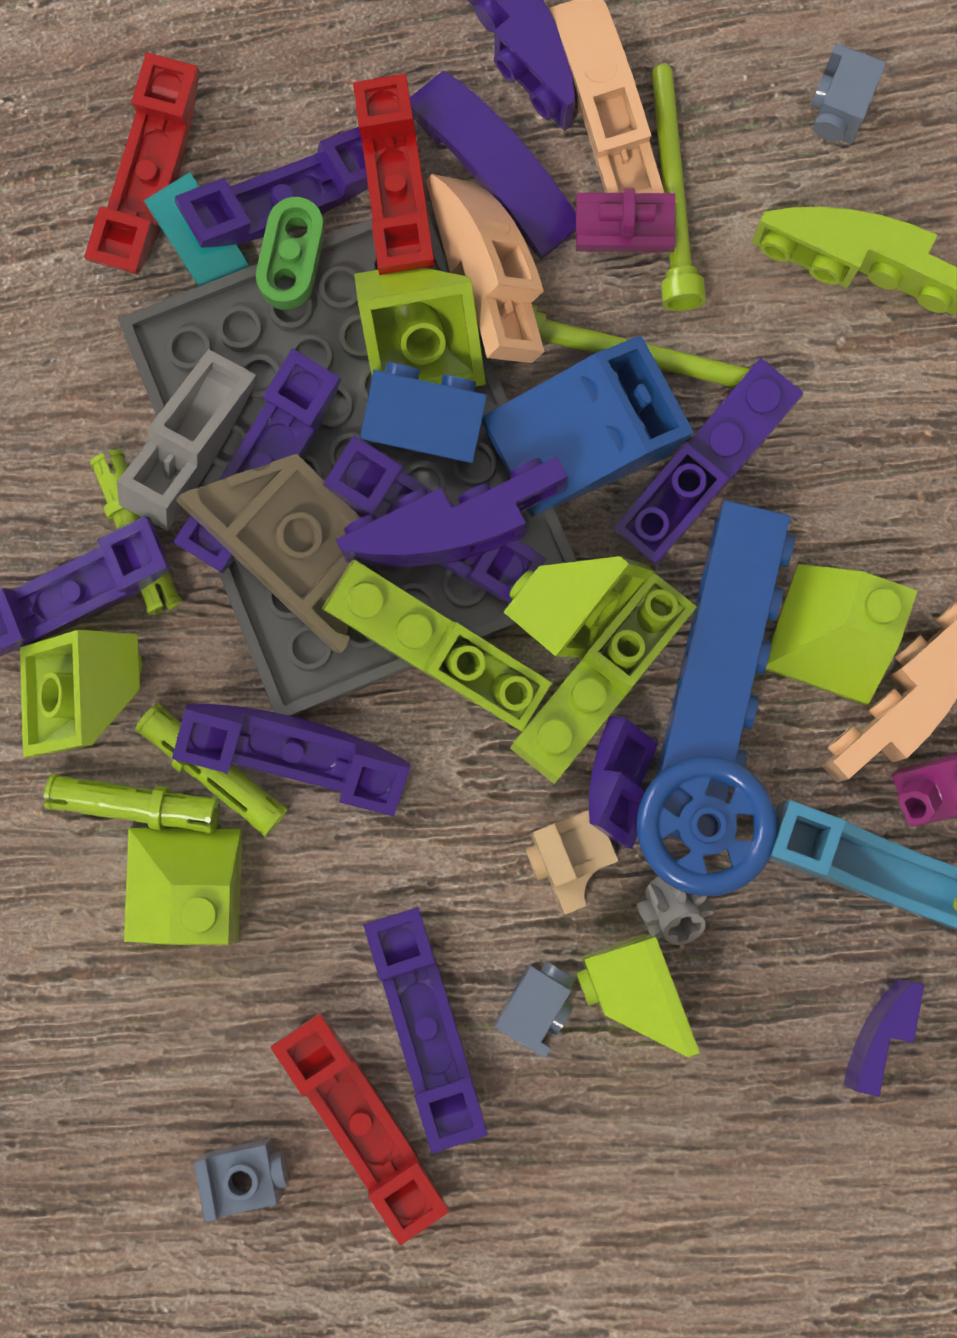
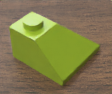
(421, 322)
(574, 601)
(839, 630)
(75, 688)
(183, 886)
(638, 991)

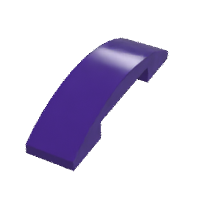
(496, 159)
(240, 212)
(284, 427)
(376, 483)
(83, 587)
(293, 749)
(426, 1030)

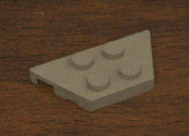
(284, 533)

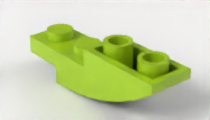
(845, 241)
(436, 645)
(603, 678)

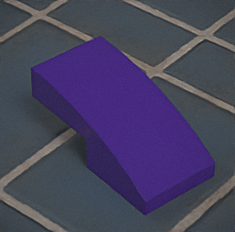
(617, 778)
(891, 1017)

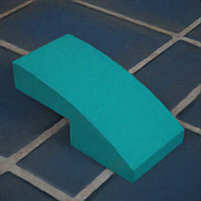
(201, 263)

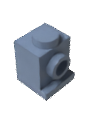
(845, 93)
(537, 1007)
(215, 1181)

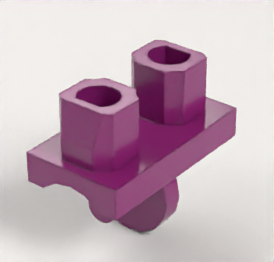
(625, 222)
(928, 790)

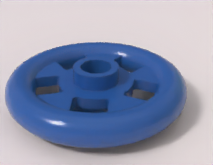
(689, 872)

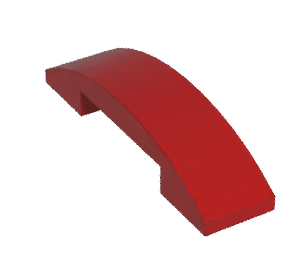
(150, 162)
(393, 174)
(362, 1127)

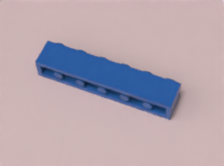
(726, 645)

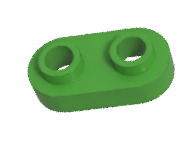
(289, 256)

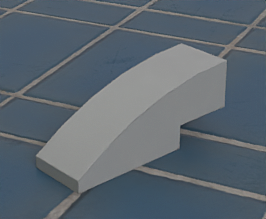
(185, 439)

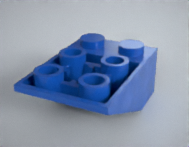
(596, 417)

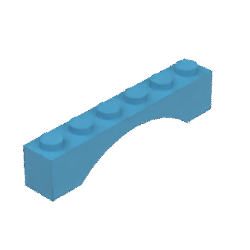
(864, 863)

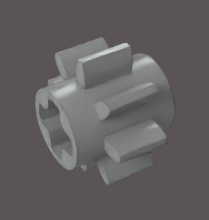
(673, 913)

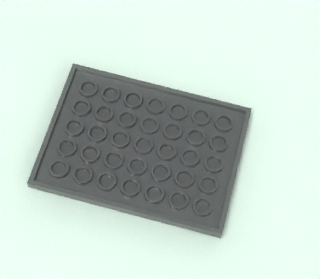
(328, 329)

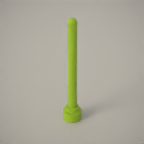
(683, 285)
(666, 359)

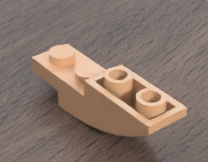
(607, 97)
(489, 249)
(908, 719)

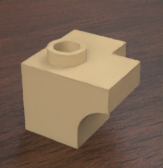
(569, 856)

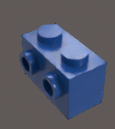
(423, 414)

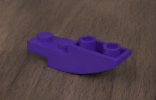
(531, 53)
(708, 461)
(432, 532)

